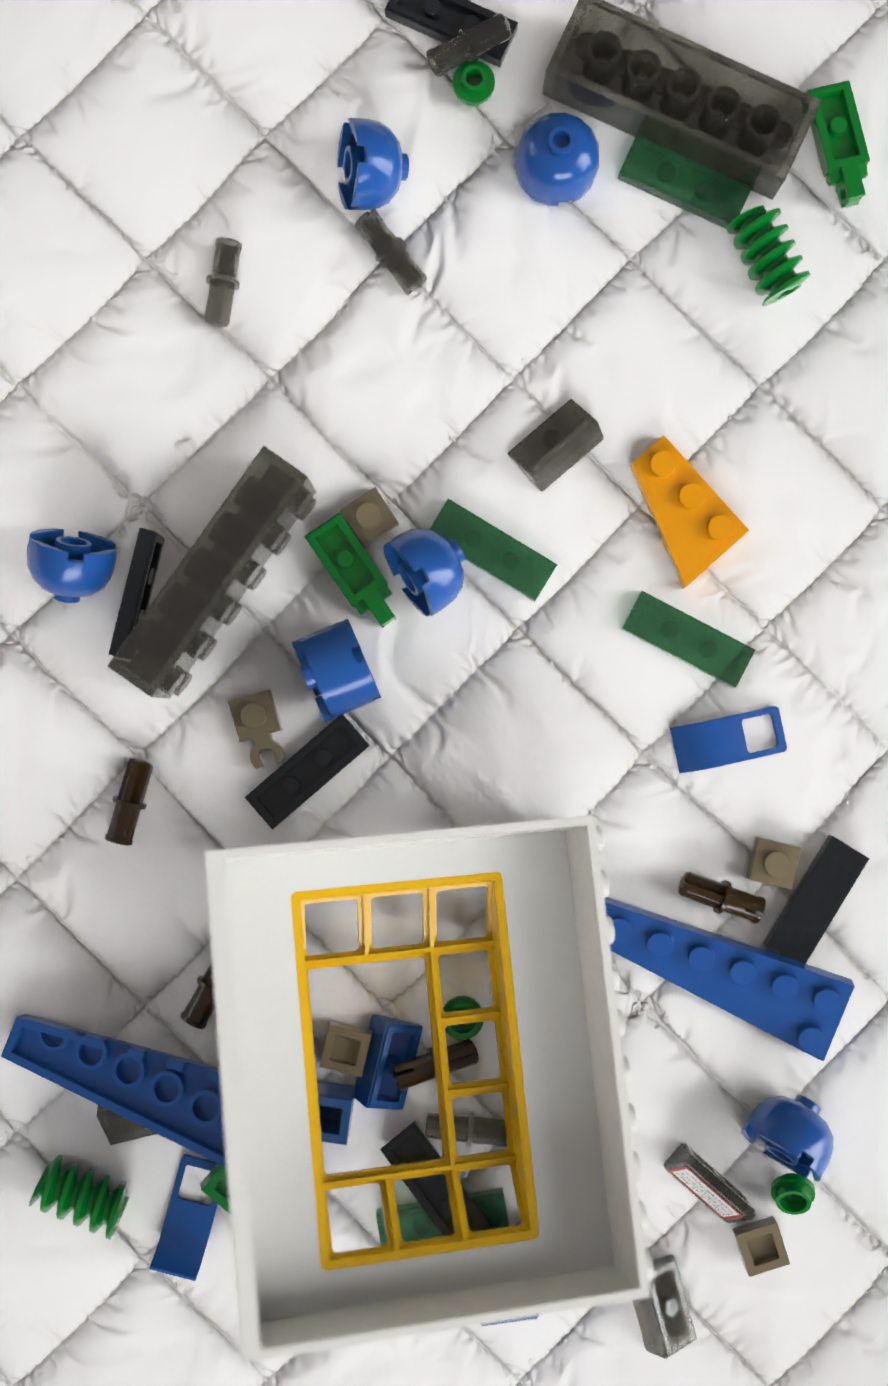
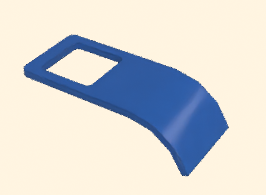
(721, 741)
(184, 1228)

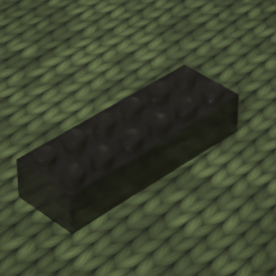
(679, 95)
(215, 576)

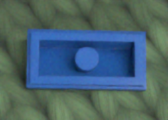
(389, 1044)

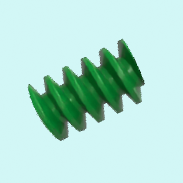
(767, 253)
(81, 1195)

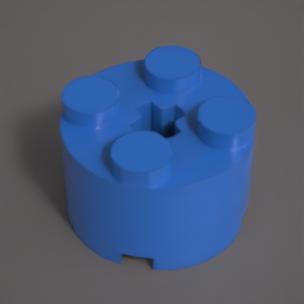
(336, 670)

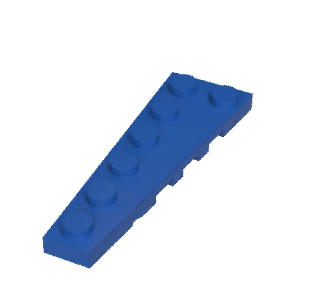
(753, 984)
(139, 1083)

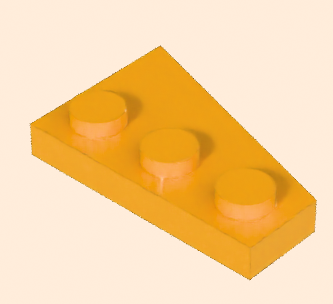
(688, 512)

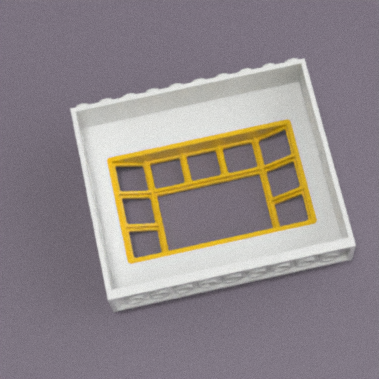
(556, 1080)

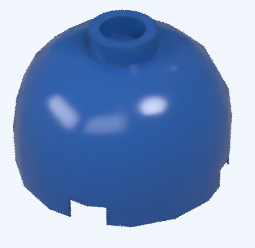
(557, 159)
(370, 164)
(70, 564)
(427, 567)
(792, 1134)

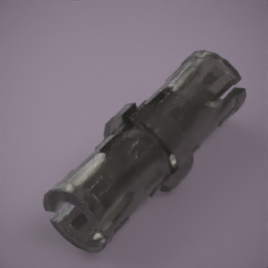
(390, 251)

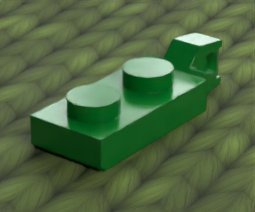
(840, 141)
(351, 568)

